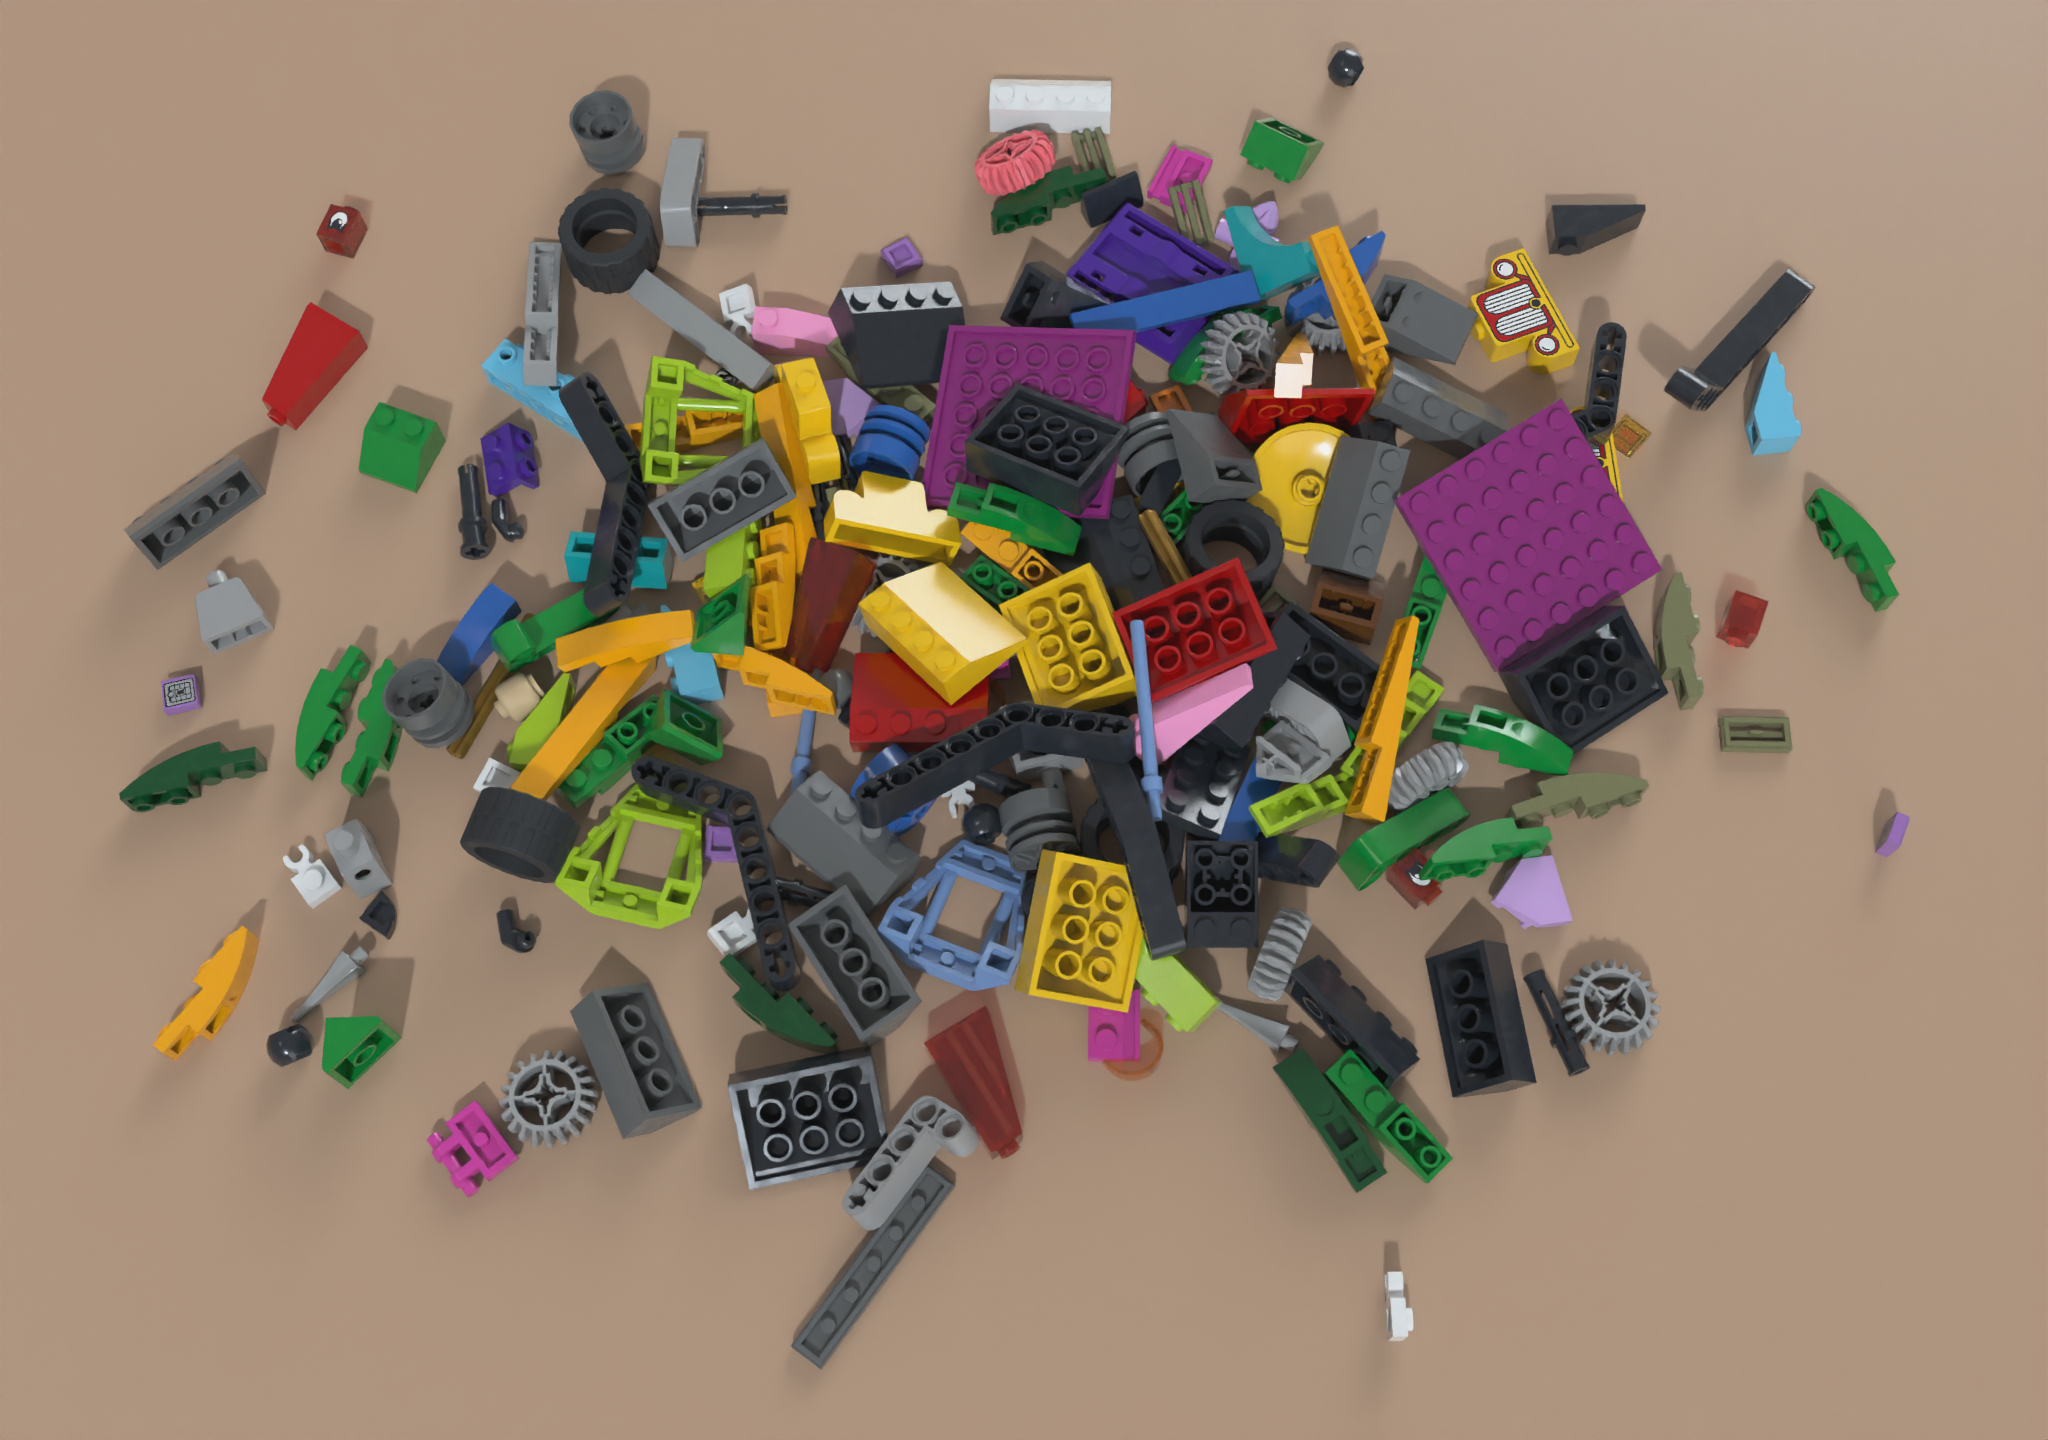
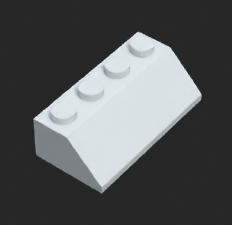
(1049, 105)

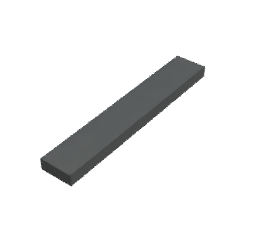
(872, 1268)

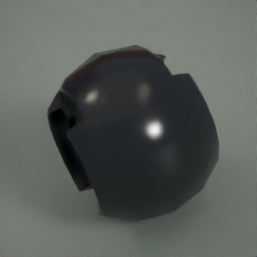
(1345, 67)
(981, 824)
(289, 1045)

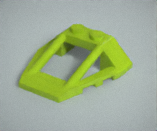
(659, 418)
(602, 896)

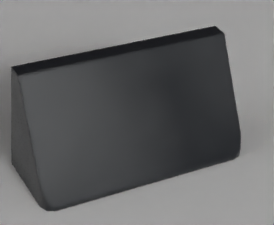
(1104, 201)
(1160, 486)

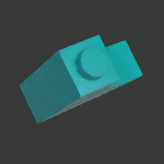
(1273, 264)

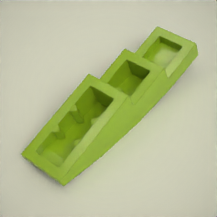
(1420, 699)
(1303, 804)

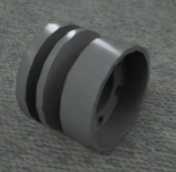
(607, 132)
(1146, 447)
(428, 703)
(1037, 822)

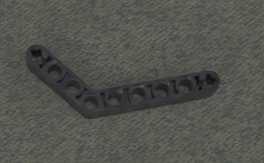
(1603, 384)
(1702, 386)
(624, 495)
(987, 744)
(1141, 856)
(1280, 856)
(748, 858)

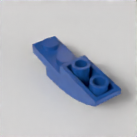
(1315, 298)

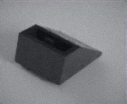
(1047, 298)
(1221, 894)

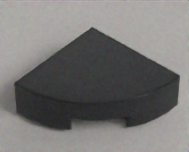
(381, 915)

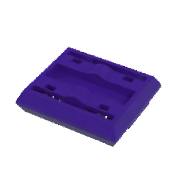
(1143, 259)

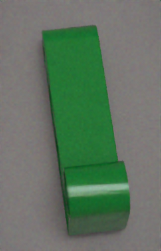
(534, 638)
(1397, 837)

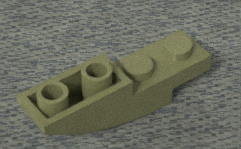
(901, 396)
(1673, 634)
(1586, 793)

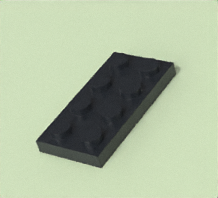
(1202, 786)

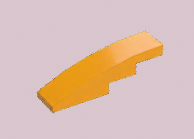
(775, 589)
(630, 637)
(783, 681)

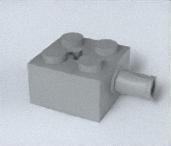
(1033, 765)

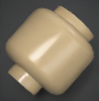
(518, 696)

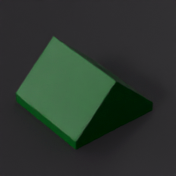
(724, 621)
(685, 729)
(354, 1046)

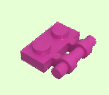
(480, 1140)

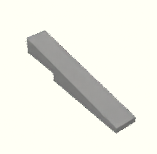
(542, 314)
(703, 331)

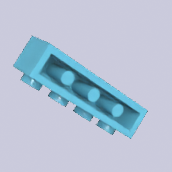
(505, 372)

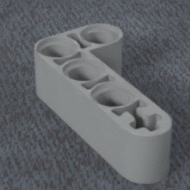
(682, 191)
(1311, 718)
(904, 1157)

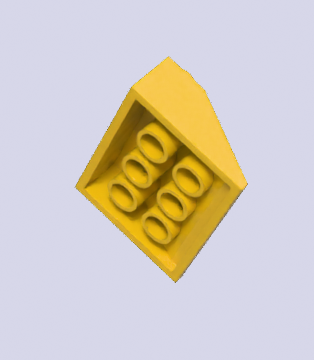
(941, 629)
(1072, 644)
(1081, 933)

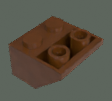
(1348, 605)

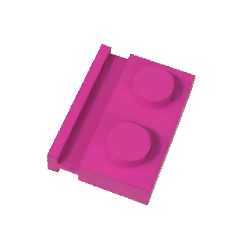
(1177, 169)
(1114, 1033)

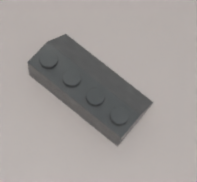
(1435, 411)
(722, 499)
(1357, 506)
(195, 511)
(826, 834)
(855, 966)
(634, 1059)

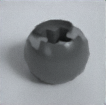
(840, 683)

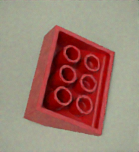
(1258, 414)
(1198, 629)
(902, 709)

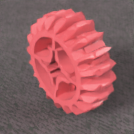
(1015, 162)

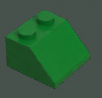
(1280, 149)
(399, 447)

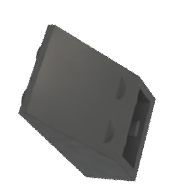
(1421, 320)
(1212, 458)

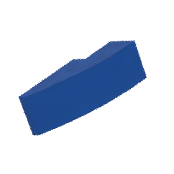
(471, 639)

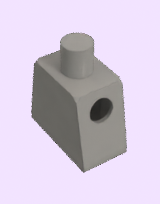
(228, 613)
(356, 851)

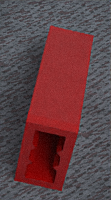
(311, 366)

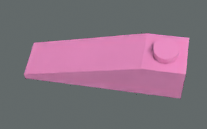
(791, 332)
(1191, 710)

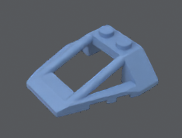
(912, 936)

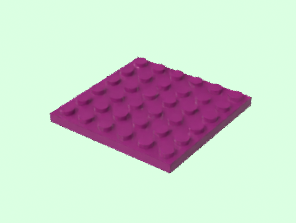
(986, 362)
(1527, 535)

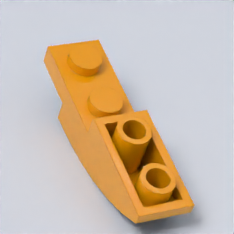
(1011, 556)
(223, 984)

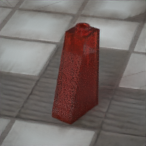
(826, 603)
(976, 1077)

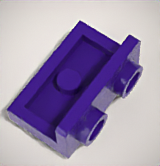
(509, 459)

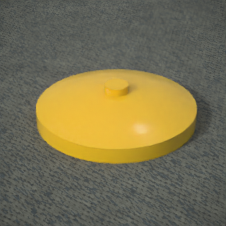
(1294, 477)

